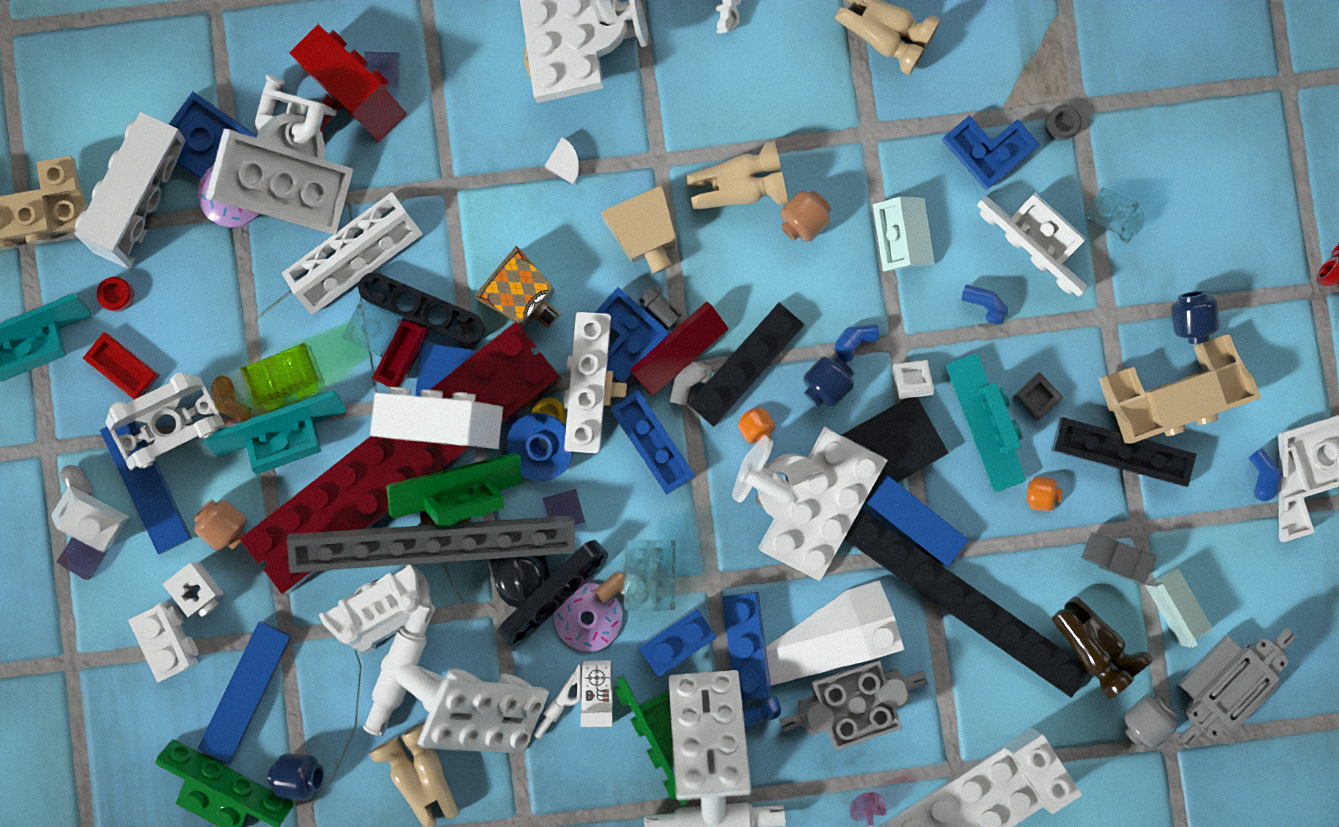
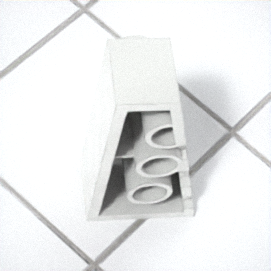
(130, 189)

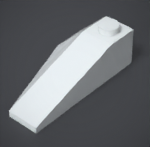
(840, 634)

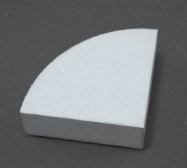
(564, 162)

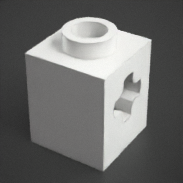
(181, 587)

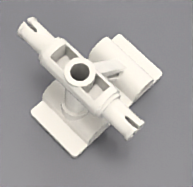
(461, 707)
(711, 755)

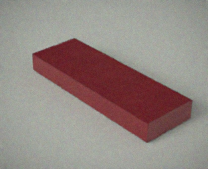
(679, 348)

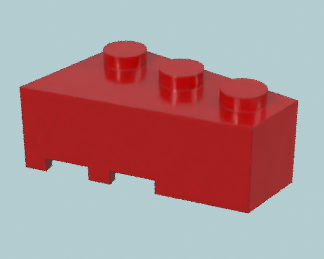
(348, 81)

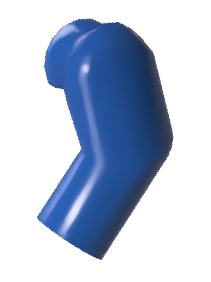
(988, 299)
(852, 337)

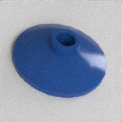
(525, 439)

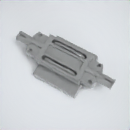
(1231, 684)
(855, 704)

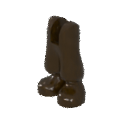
(1099, 647)

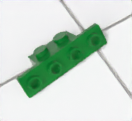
(457, 491)
(655, 722)
(218, 791)

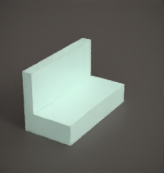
(903, 233)
(1179, 607)

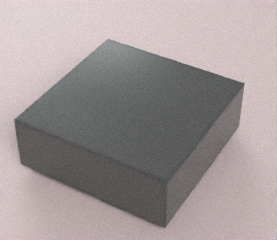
(1038, 396)

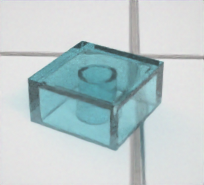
(371, 328)

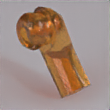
(225, 399)

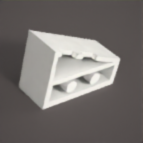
(436, 419)

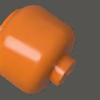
(756, 424)
(1043, 493)

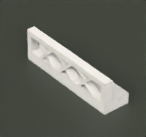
(353, 256)

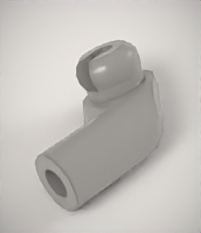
(689, 376)

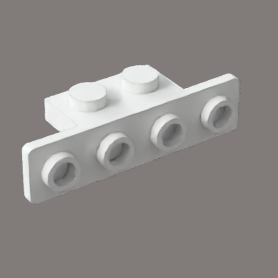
(1042, 234)
(587, 382)

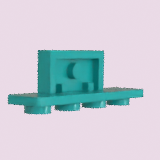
(37, 336)
(988, 421)
(279, 435)

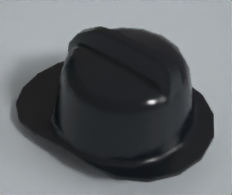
(519, 577)

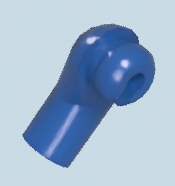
(1268, 478)

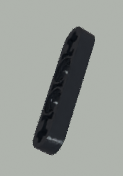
(423, 305)
(553, 593)

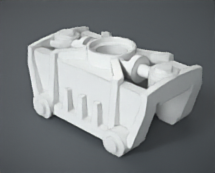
(155, 405)
(377, 609)

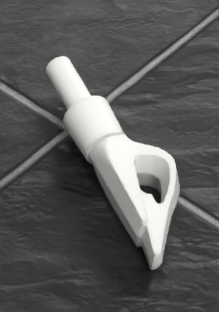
(556, 707)

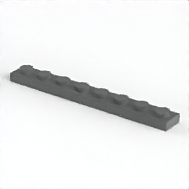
(430, 543)

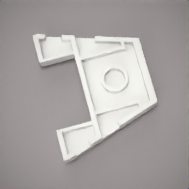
(1308, 467)

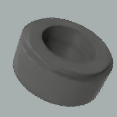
(1063, 122)

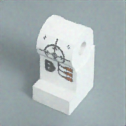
(597, 694)

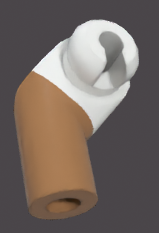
(610, 587)

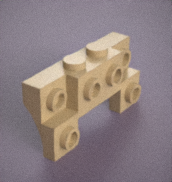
(45, 211)
(1171, 406)

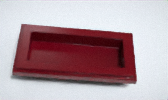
(400, 354)

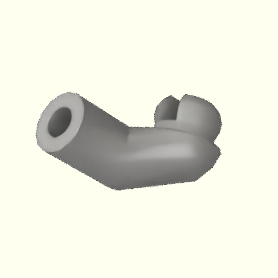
(76, 478)

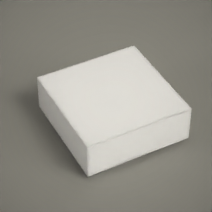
(913, 379)

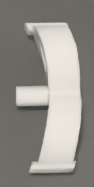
(728, 16)

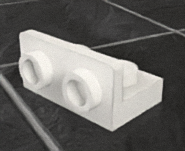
(164, 640)

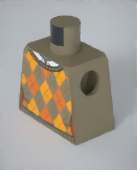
(519, 291)

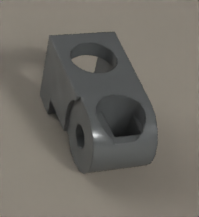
(1118, 558)

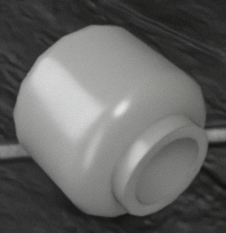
(1150, 721)

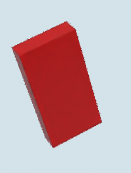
(121, 366)

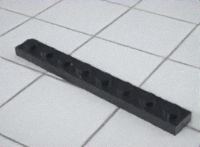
(966, 604)

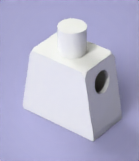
(88, 519)

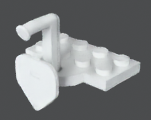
(570, 37)
(284, 166)
(815, 500)

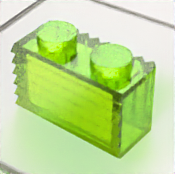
(282, 377)

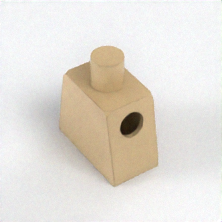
(643, 228)

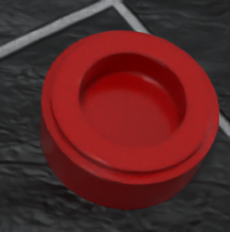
(115, 294)

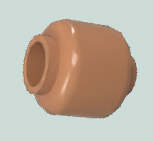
(805, 216)
(220, 524)

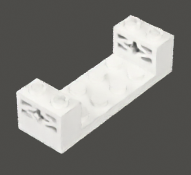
(996, 789)

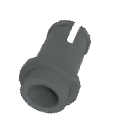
(660, 307)

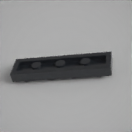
(746, 364)
(1110, 450)

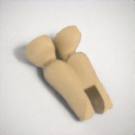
(884, 24)
(735, 180)
(418, 780)

